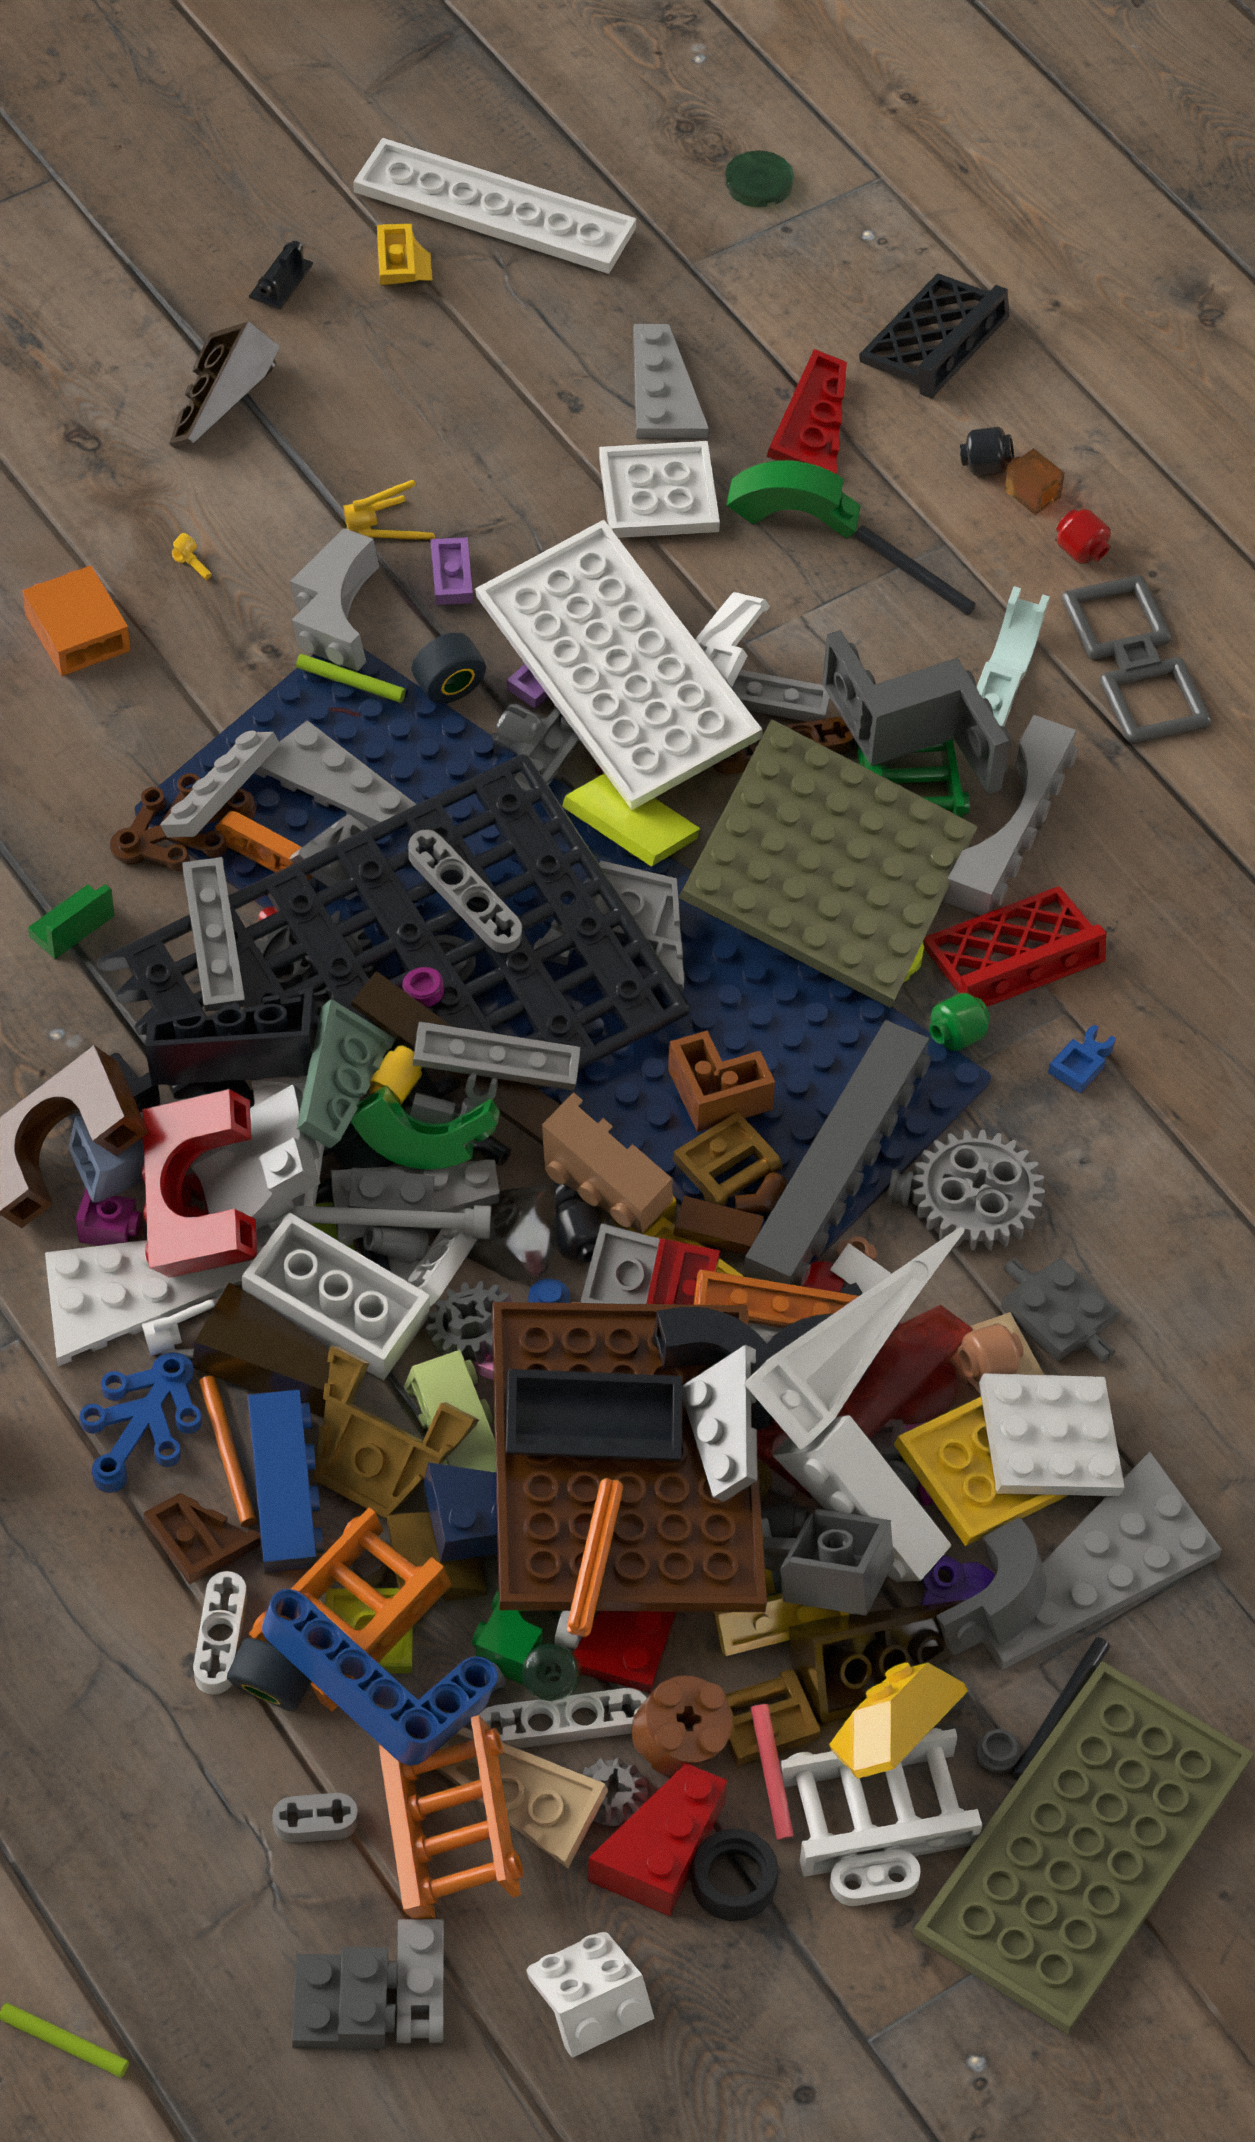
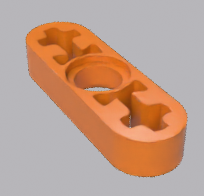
(257, 842)

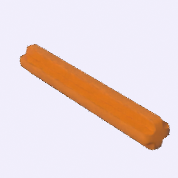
(595, 1557)

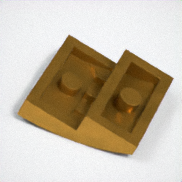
(415, 1540)

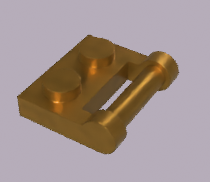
(720, 1150)
(791, 1718)

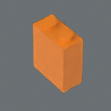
(76, 620)

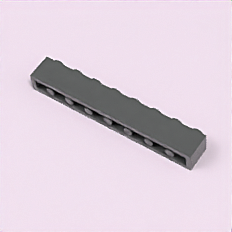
(838, 1156)

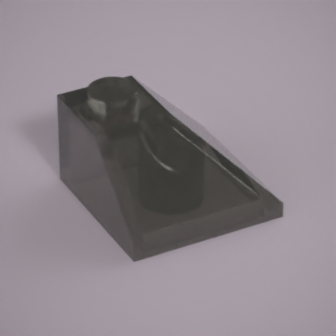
(520, 1233)

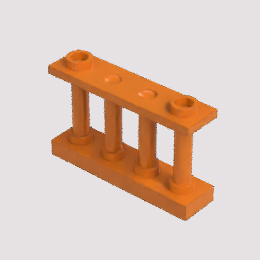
(393, 1615)
(408, 1809)

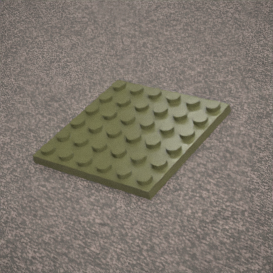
(828, 863)

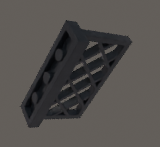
(957, 343)

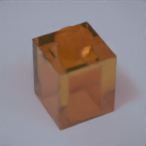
(1034, 481)

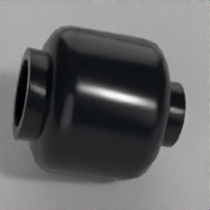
(987, 451)
(577, 1229)

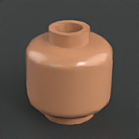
(990, 1352)

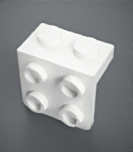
(592, 1992)

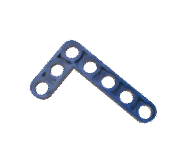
(374, 1684)

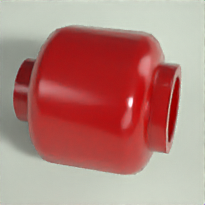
(1083, 536)

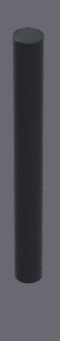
(915, 570)
(1075, 1684)

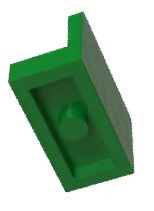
(73, 920)

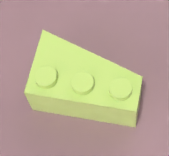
(453, 1381)

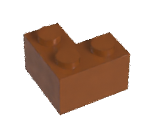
(717, 1088)

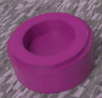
(424, 985)

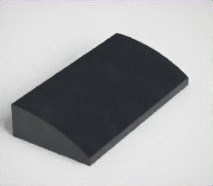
(593, 1415)

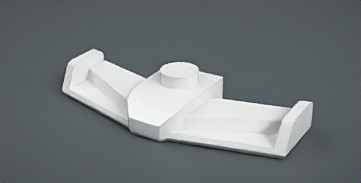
(727, 629)

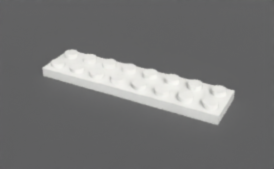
(495, 205)

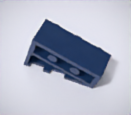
(462, 1511)

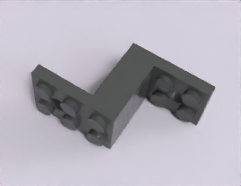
(915, 711)

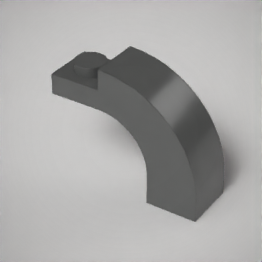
(1010, 1598)

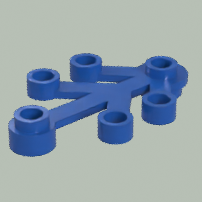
(142, 1413)

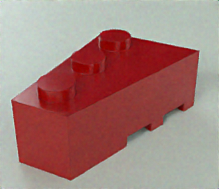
(656, 1846)

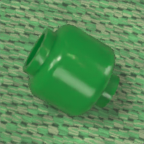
(959, 1021)

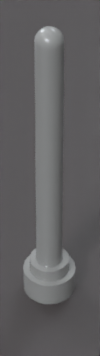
(473, 1221)

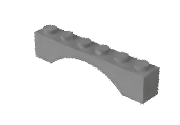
(983, 869)

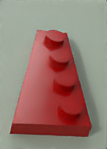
(814, 415)
(626, 1647)

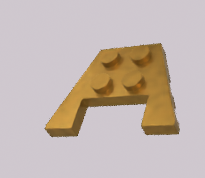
(369, 1456)

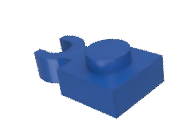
(1081, 1063)

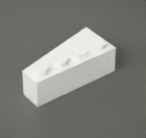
(853, 1478)

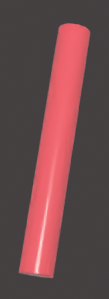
(772, 1772)

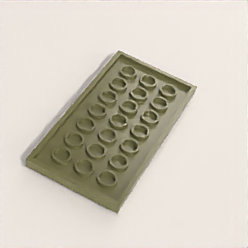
(1083, 1846)

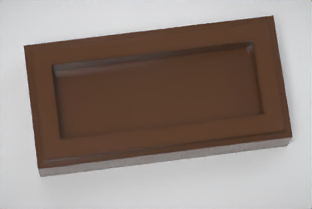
(717, 1225)

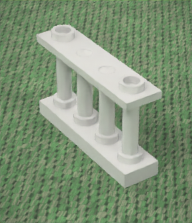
(919, 1836)

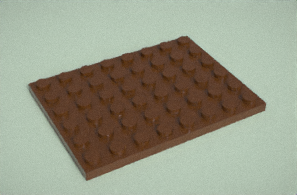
(670, 1537)

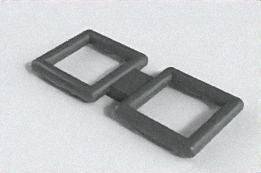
(1136, 659)

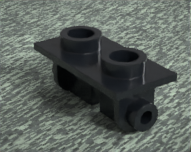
(282, 276)

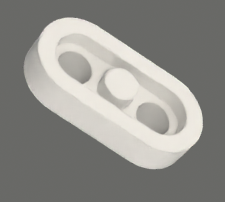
(872, 1875)

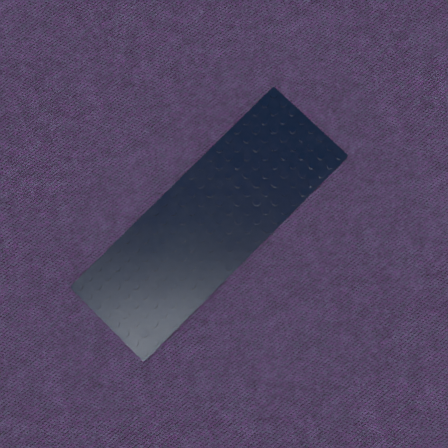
(736, 985)

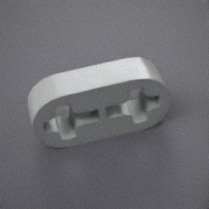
(315, 1817)

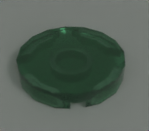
(759, 178)

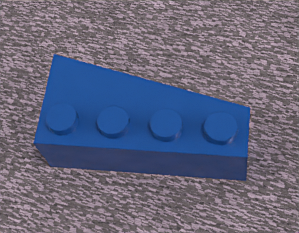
(283, 1481)

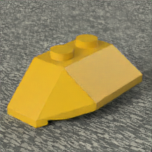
(895, 1718)

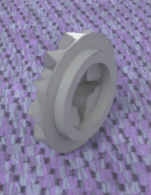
(628, 1780)

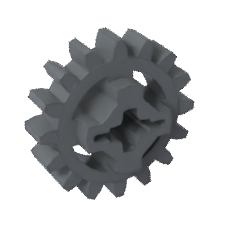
(469, 1321)

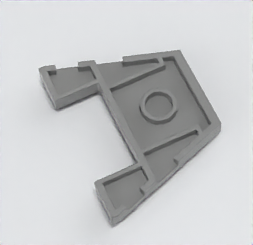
(654, 907)

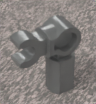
(439, 1111)

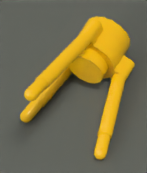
(362, 514)

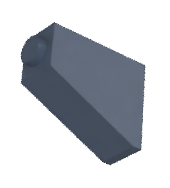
(101, 1170)

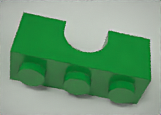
(507, 1640)

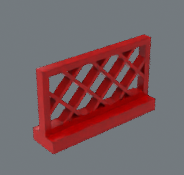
(1028, 966)

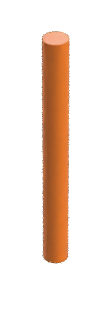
(228, 1451)

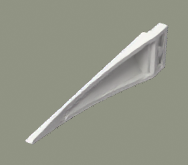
(819, 1370)

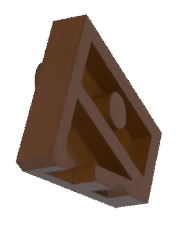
(197, 1537)

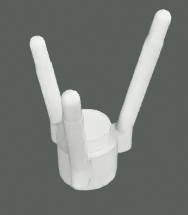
(164, 1332)

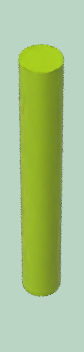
(351, 678)
(64, 2040)

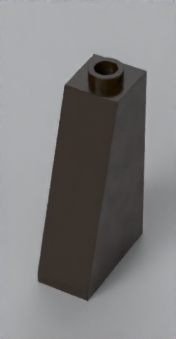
(261, 1350)

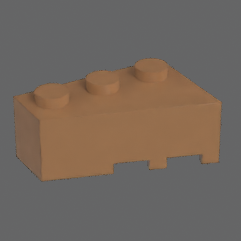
(602, 1169)

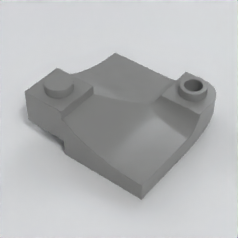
(266, 1171)

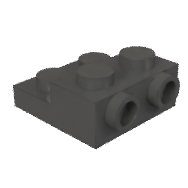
(344, 1999)

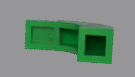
(793, 486)
(417, 1143)

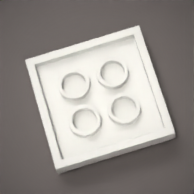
(659, 489)
(1051, 1435)

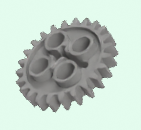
(978, 1189)

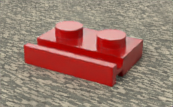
(677, 1270)

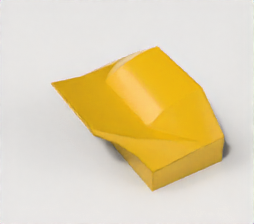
(401, 256)

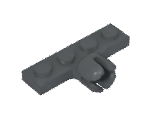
(544, 740)

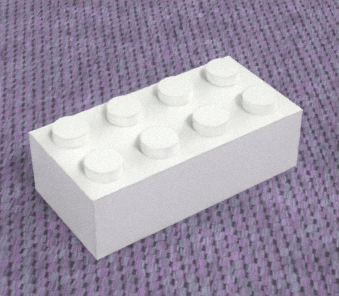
(337, 1294)

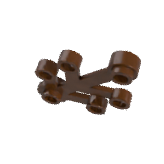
(144, 839)

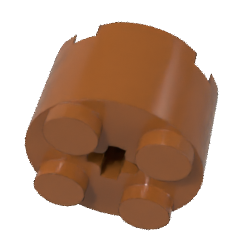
(676, 1706)

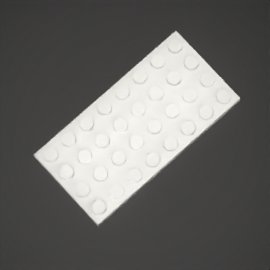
(618, 664)

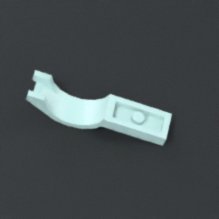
(1012, 653)

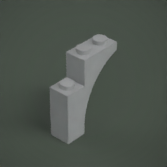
(325, 594)

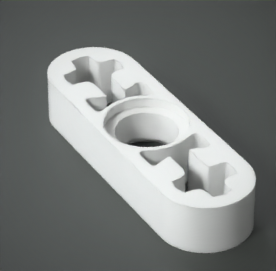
(442, 1261)
(212, 1616)

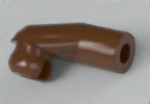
(766, 1196)

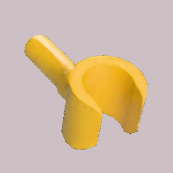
(183, 551)

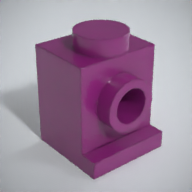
(107, 1221)

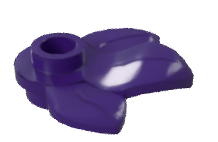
(965, 1582)

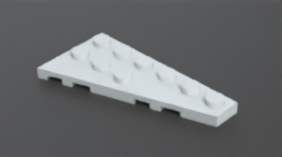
(113, 1292)

